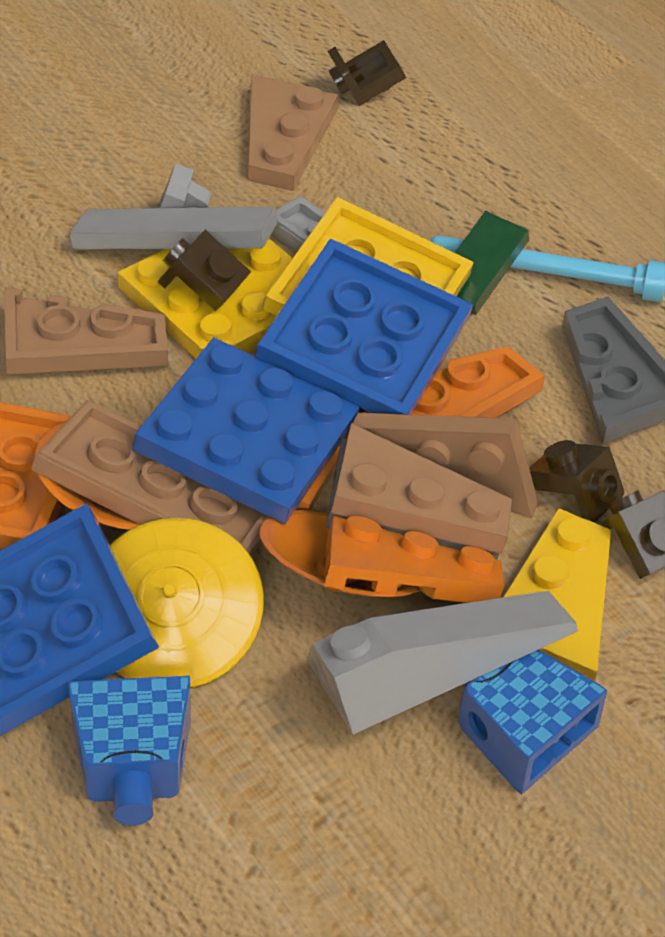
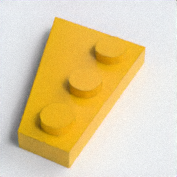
(573, 568)

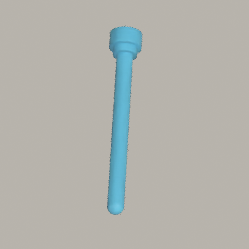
(645, 279)

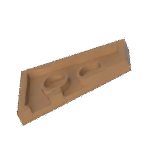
(474, 447)
(417, 494)

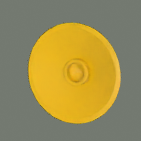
(195, 594)

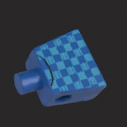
(530, 715)
(131, 740)

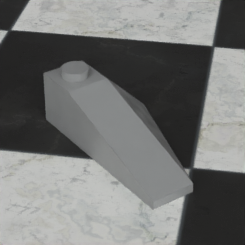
(416, 655)

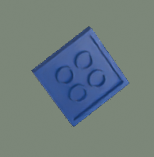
(364, 331)
(246, 429)
(63, 616)

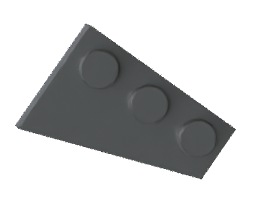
(616, 367)

